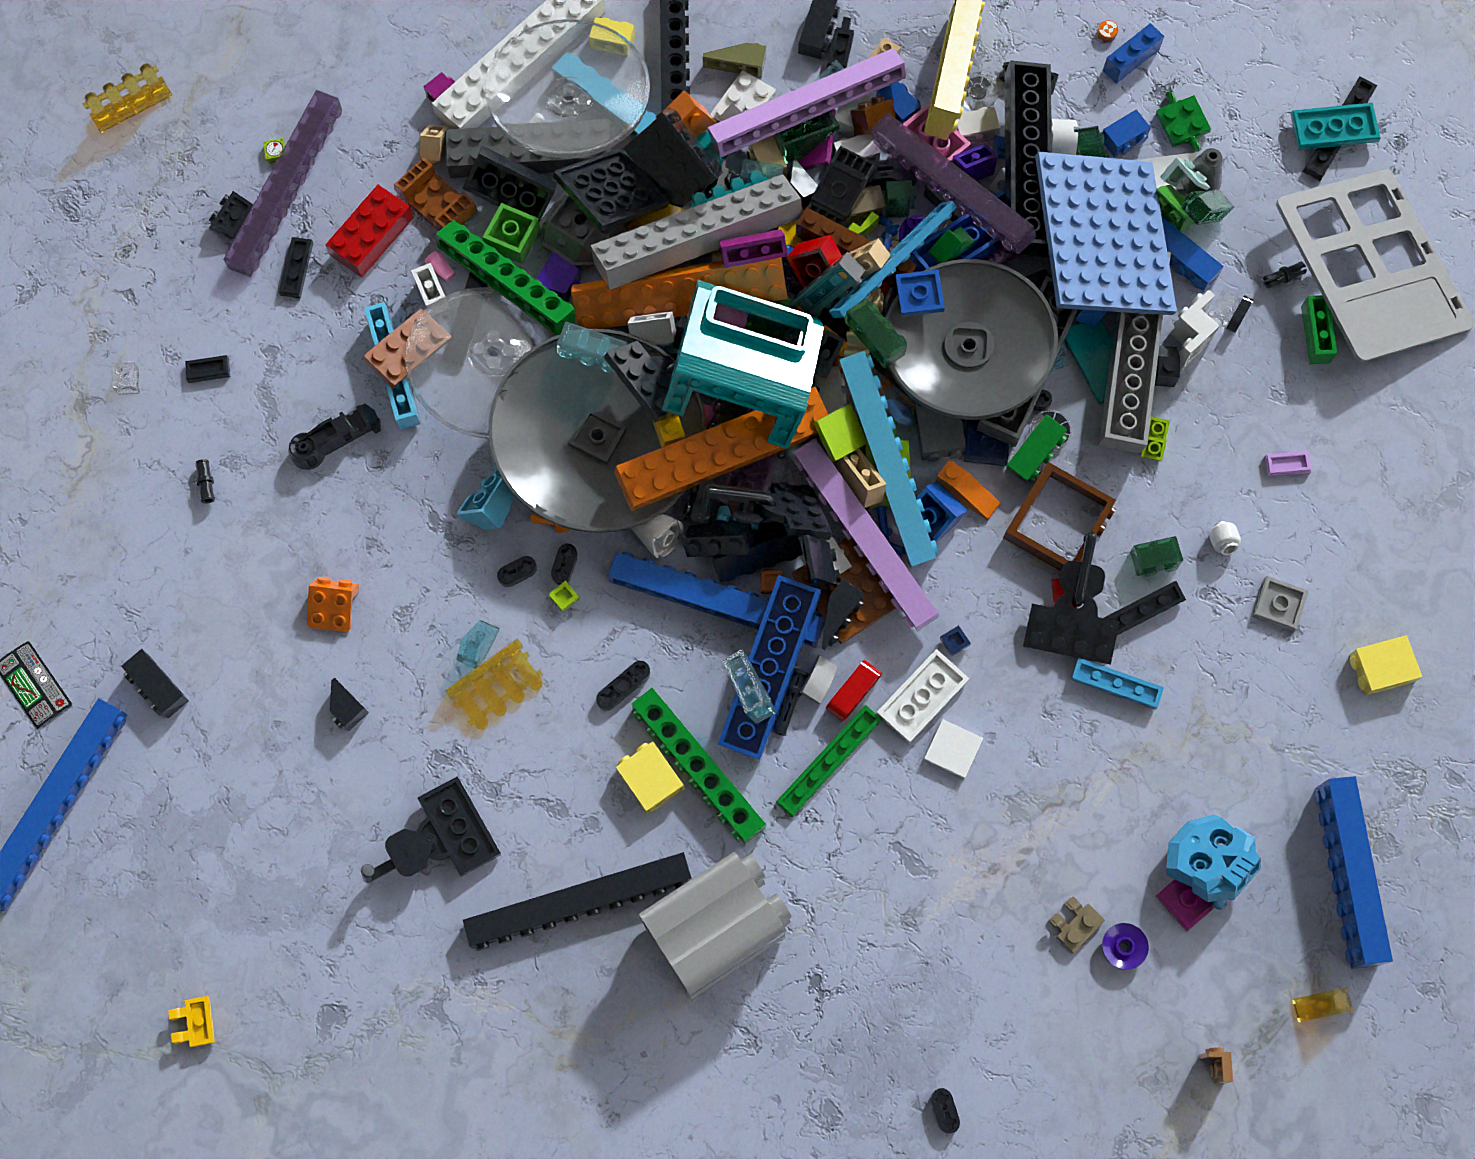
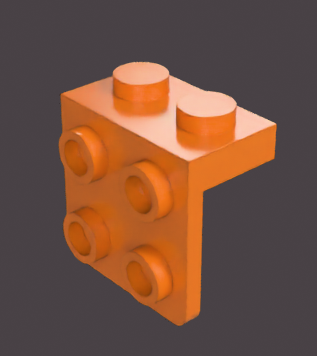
(330, 604)

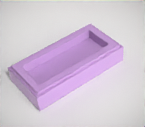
(1287, 463)

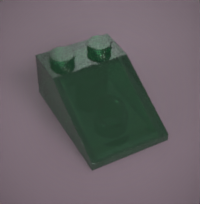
(805, 137)

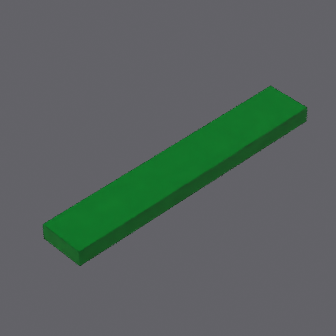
(828, 761)

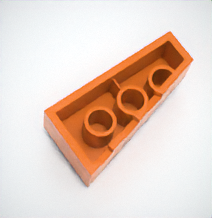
(692, 113)

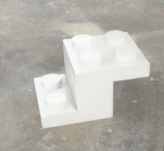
(1194, 328)

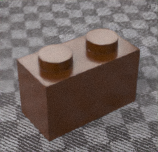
(870, 113)

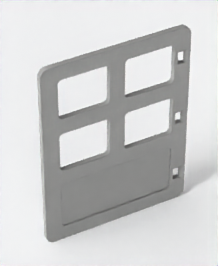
(1392, 308)

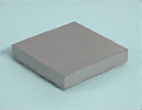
(1280, 603)

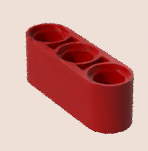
(853, 690)

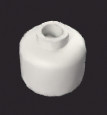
(1225, 538)

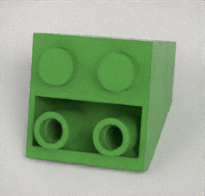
(1170, 207)

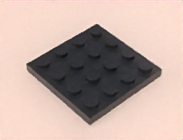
(610, 189)

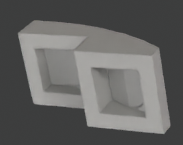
(819, 679)

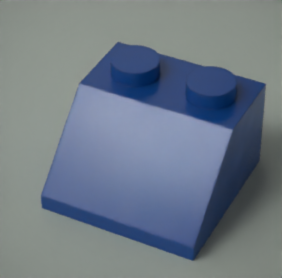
(940, 509)

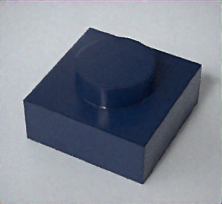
(955, 640)

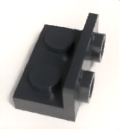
(231, 215)

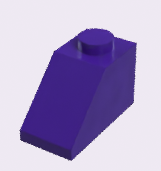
(978, 161)

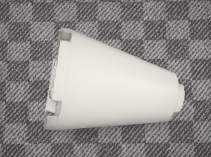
(660, 534)

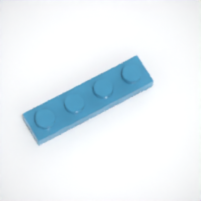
(1117, 683)

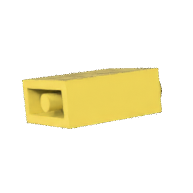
(1385, 665)
(649, 777)

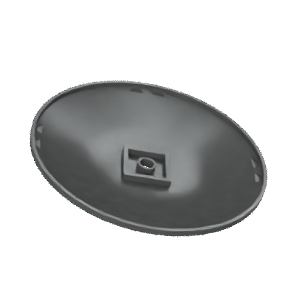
(545, 443)

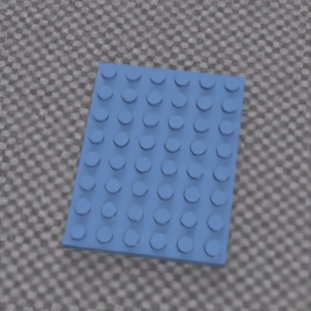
(1105, 234)

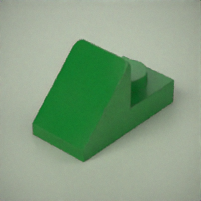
(951, 245)

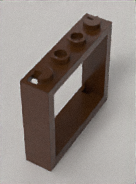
(1038, 550)

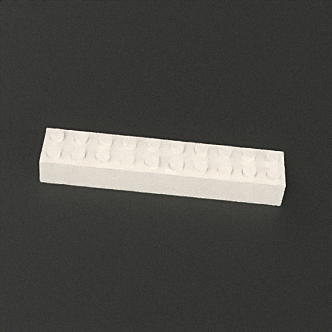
(465, 101)

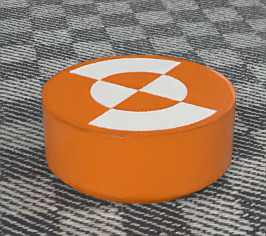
(1107, 30)

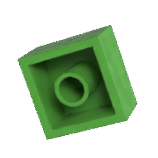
(512, 233)

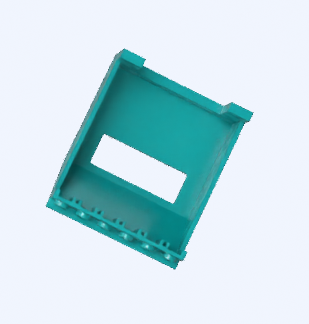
(745, 364)

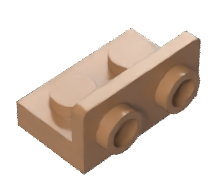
(1222, 1066)

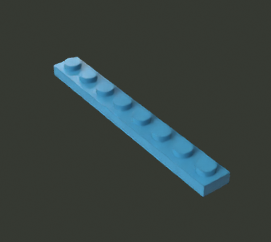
(898, 255)

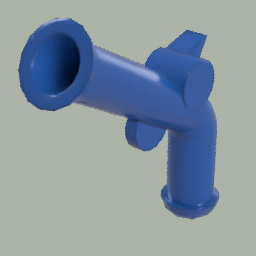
(890, 230)
(883, 527)

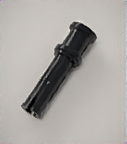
(793, 689)

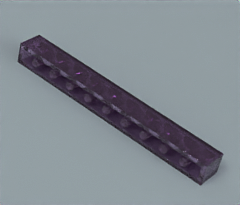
(283, 184)
(953, 184)

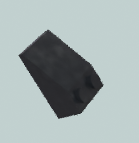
(819, 564)

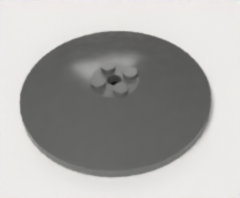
(1011, 337)

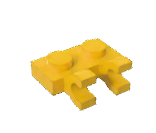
(199, 1022)

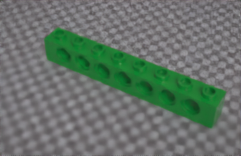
(505, 277)
(652, 702)

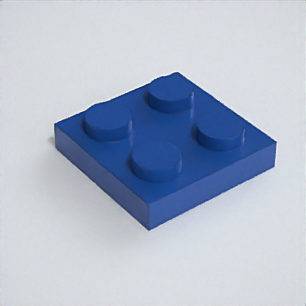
(920, 293)

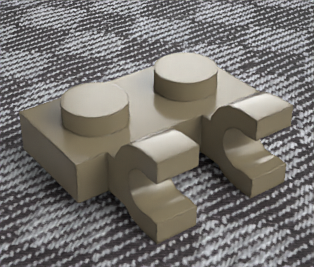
(1080, 927)

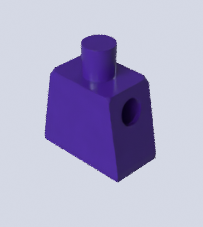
(559, 276)

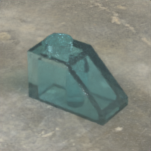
(477, 644)

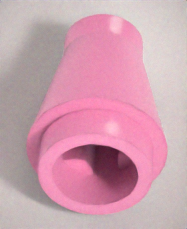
(440, 265)

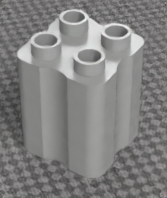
(716, 923)

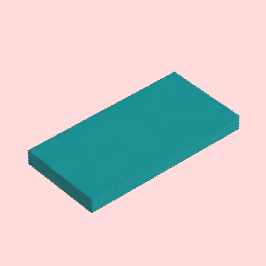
(1335, 126)
(1091, 353)

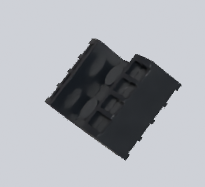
(842, 185)

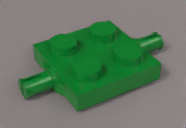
(1183, 121)

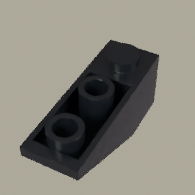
(842, 604)

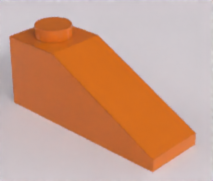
(967, 490)

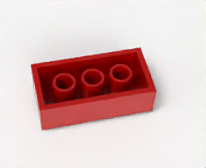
(369, 230)

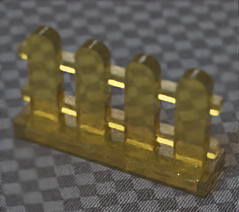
(130, 104)
(484, 686)

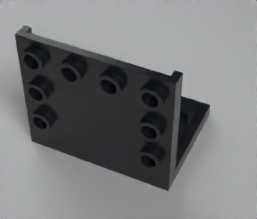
(673, 158)

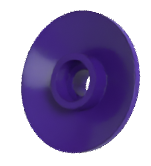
(1135, 941)

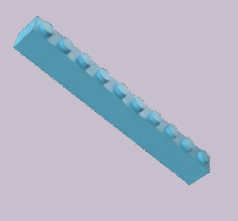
(888, 459)

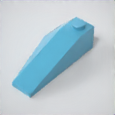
(489, 505)

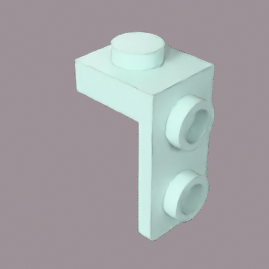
(1179, 169)

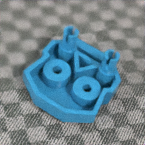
(1225, 867)

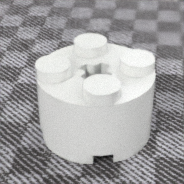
(1063, 136)

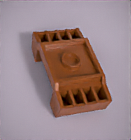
(433, 196)

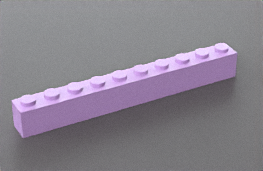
(807, 102)
(866, 535)

